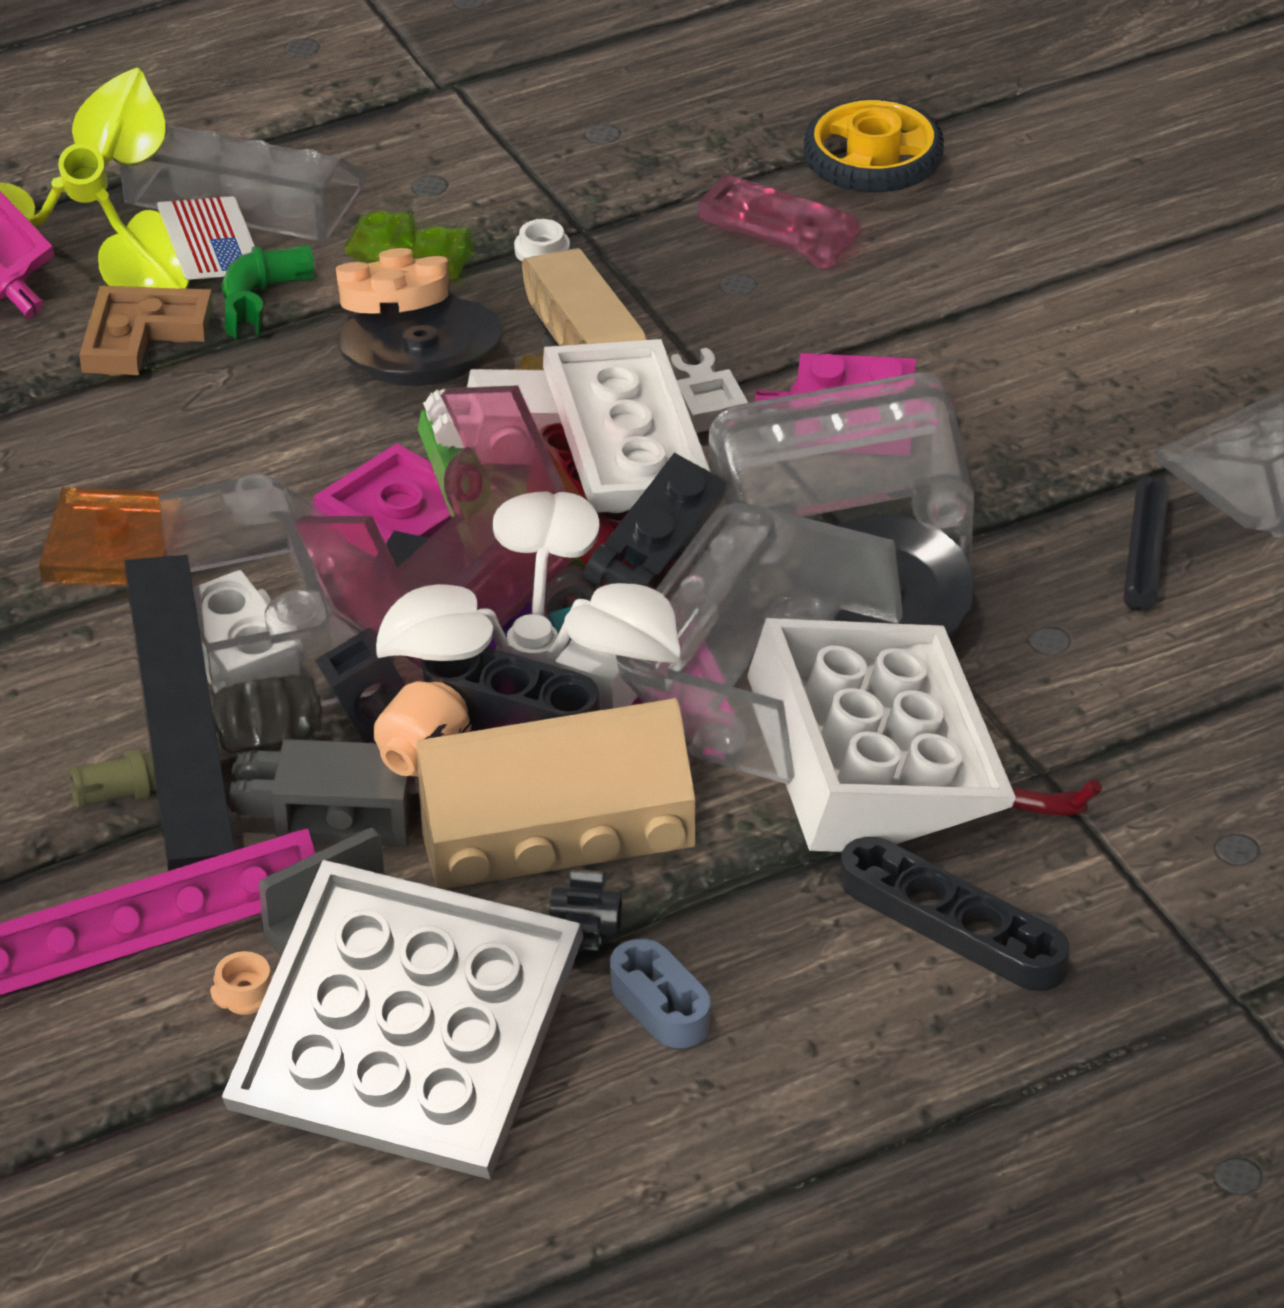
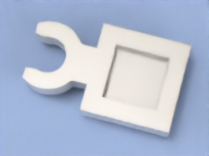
(704, 390)

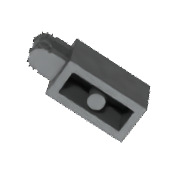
(324, 788)

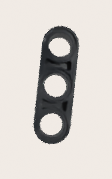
(513, 689)

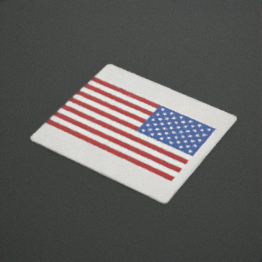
(206, 234)

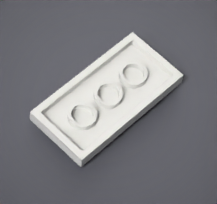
(620, 416)

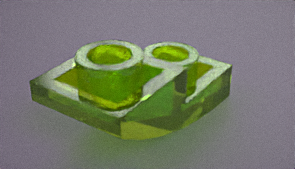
(388, 230)

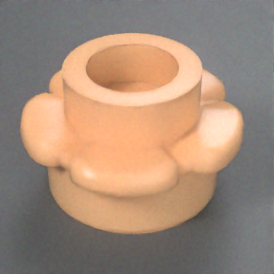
(241, 982)

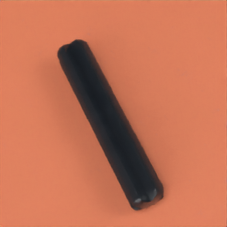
(1146, 543)

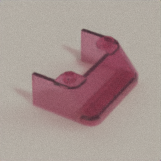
(498, 462)

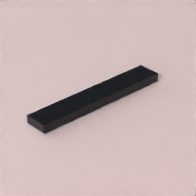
(178, 710)

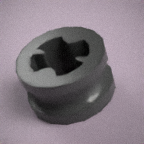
(566, 582)

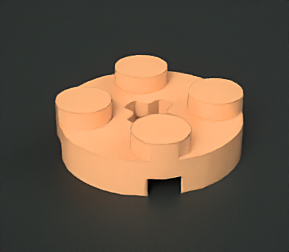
(393, 280)

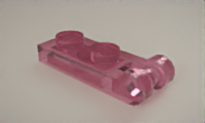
(779, 219)

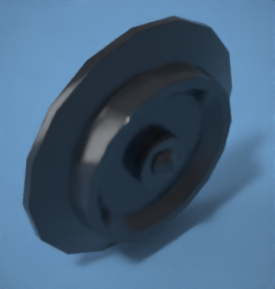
(422, 343)
(931, 573)

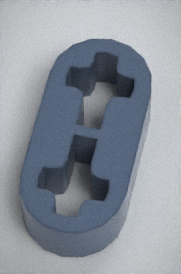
(650, 1000)

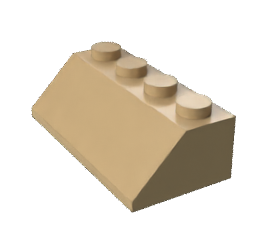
(555, 793)

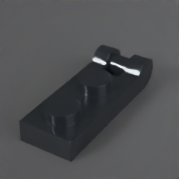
(658, 526)

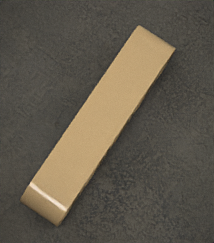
(576, 300)

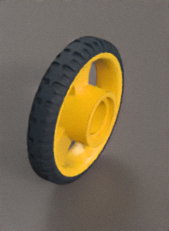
(875, 145)

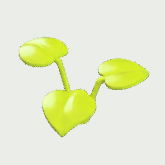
(128, 126)

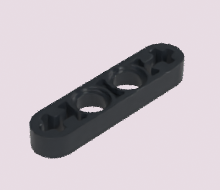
(1019, 951)

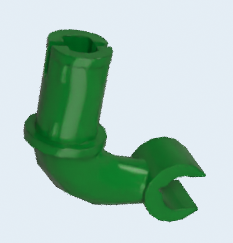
(257, 271)

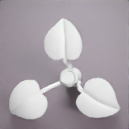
(619, 620)

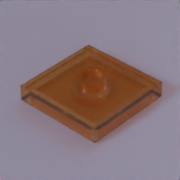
(99, 531)

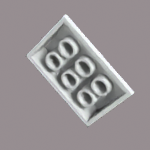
(878, 730)

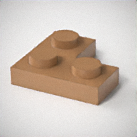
(131, 316)

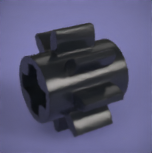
(590, 904)

